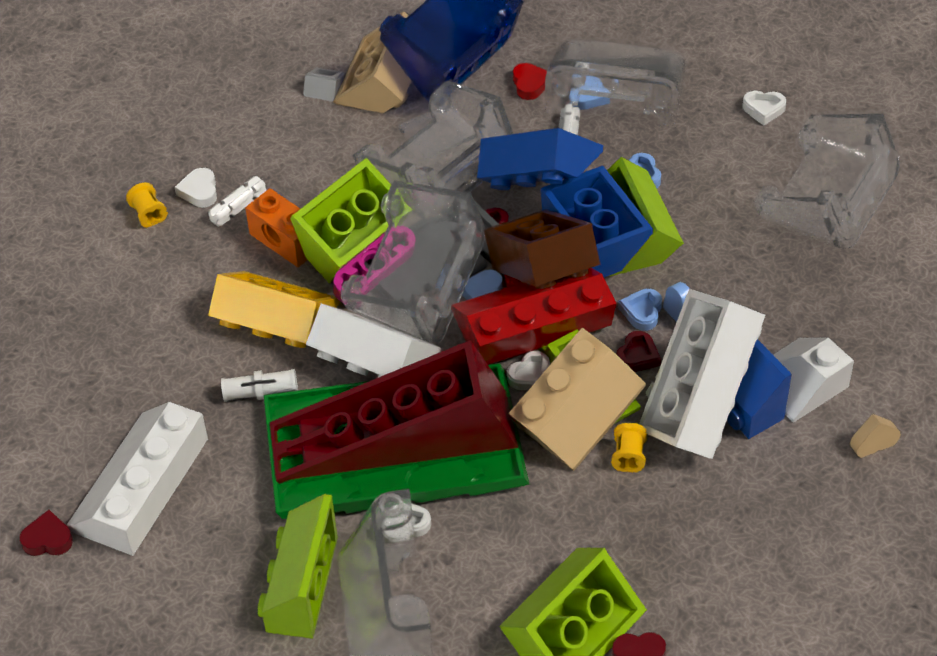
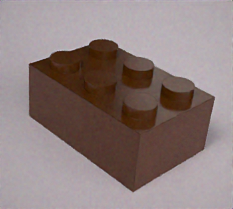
(542, 248)

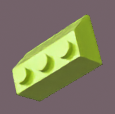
(644, 195)
(342, 219)
(300, 569)
(575, 609)

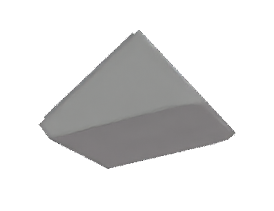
(323, 83)

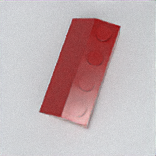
(530, 318)

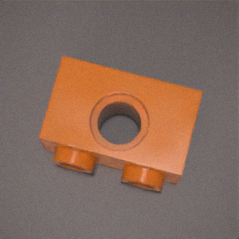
(271, 224)

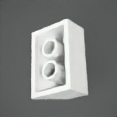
(364, 342)

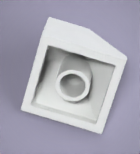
(817, 372)

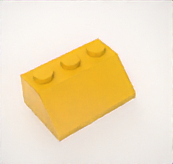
(267, 306)

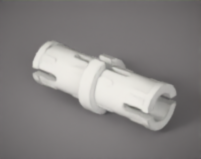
(259, 385)

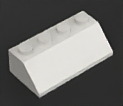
(701, 373)
(140, 477)

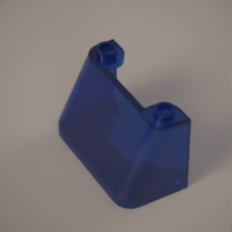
(448, 39)

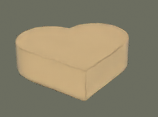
(874, 435)

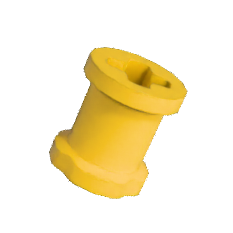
(144, 200)
(629, 447)

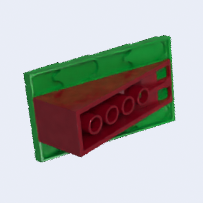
(428, 425)

